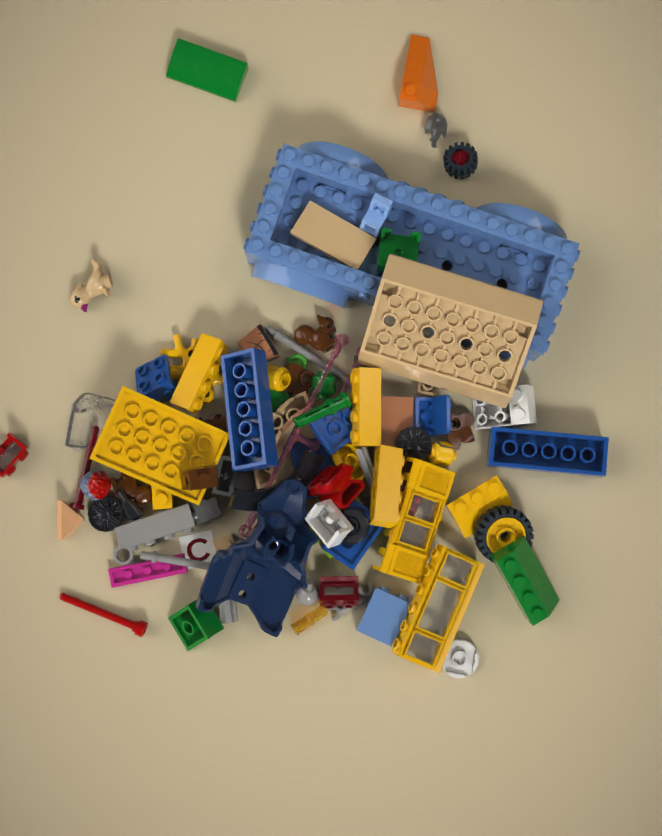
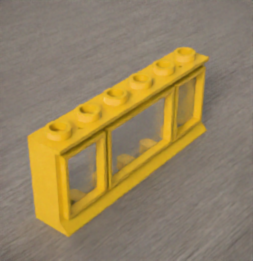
(437, 608)

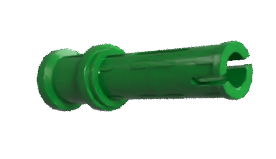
(330, 407)

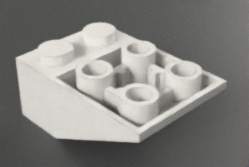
(519, 411)

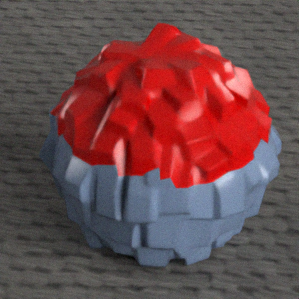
(95, 484)

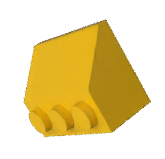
(474, 503)

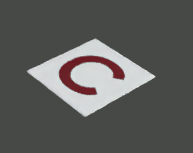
(198, 546)

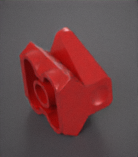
(336, 485)

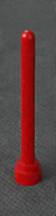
(138, 627)

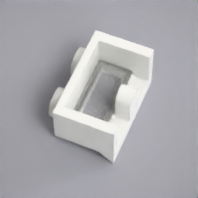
(328, 523)

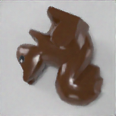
(318, 339)
(140, 493)

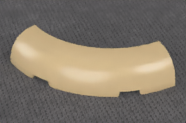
(282, 422)

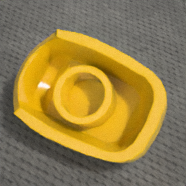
(348, 455)

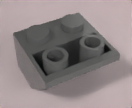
(232, 479)

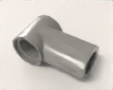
(228, 611)

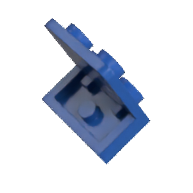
(155, 379)
(433, 414)

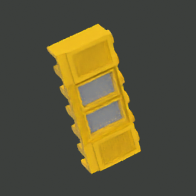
(421, 513)

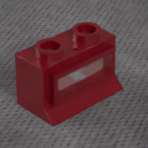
(338, 591)

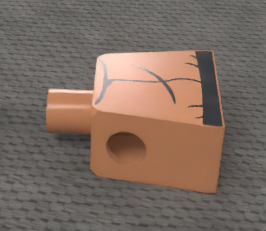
(259, 339)

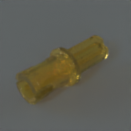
(309, 619)

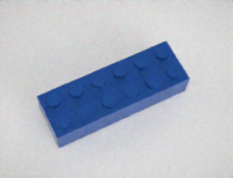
(249, 410)
(547, 452)

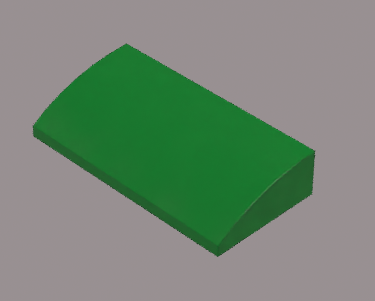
(207, 70)

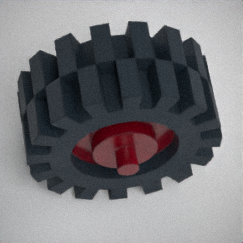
(460, 160)

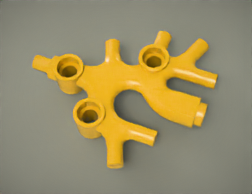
(177, 370)

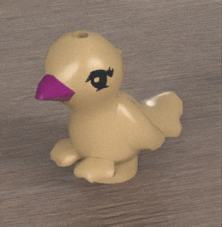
(96, 285)

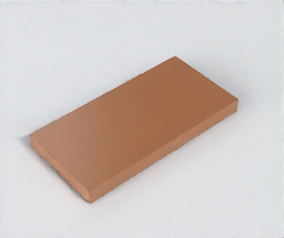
(395, 417)

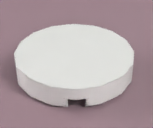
(461, 659)

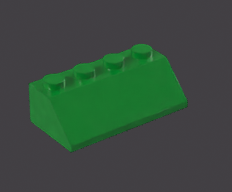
(526, 580)

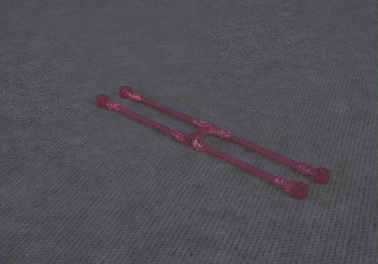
(295, 434)

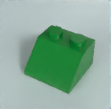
(194, 625)

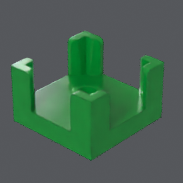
(398, 245)

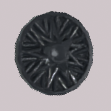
(414, 442)
(105, 514)
(360, 523)

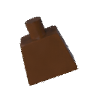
(199, 477)

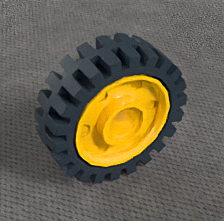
(499, 521)

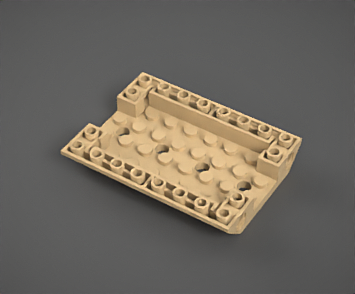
(456, 311)

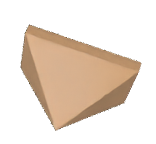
(67, 520)

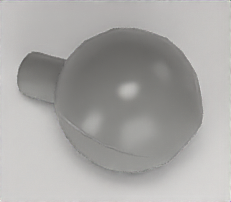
(308, 596)

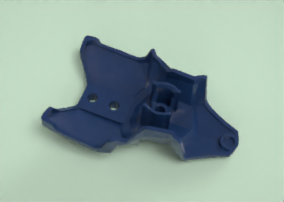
(273, 554)

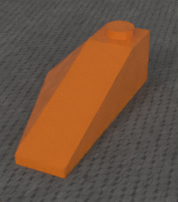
(419, 79)

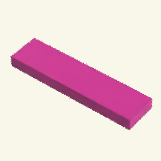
(143, 572)

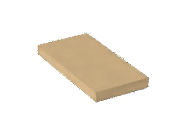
(333, 236)

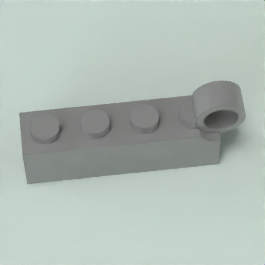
(151, 528)

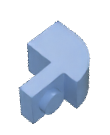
(376, 215)

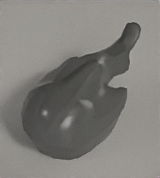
(436, 125)

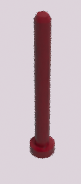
(86, 467)

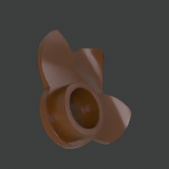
(297, 384)
(461, 430)

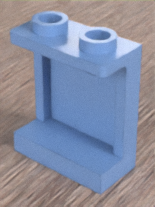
(384, 615)

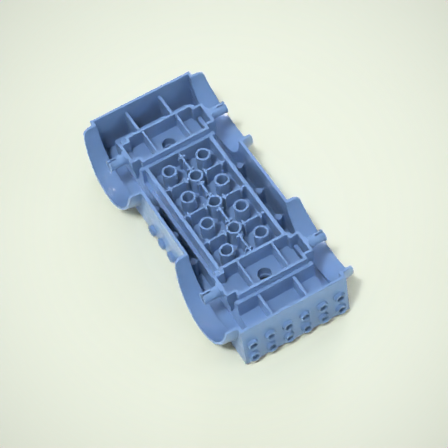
(477, 242)

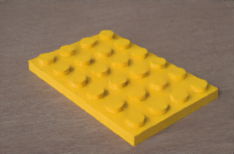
(157, 442)

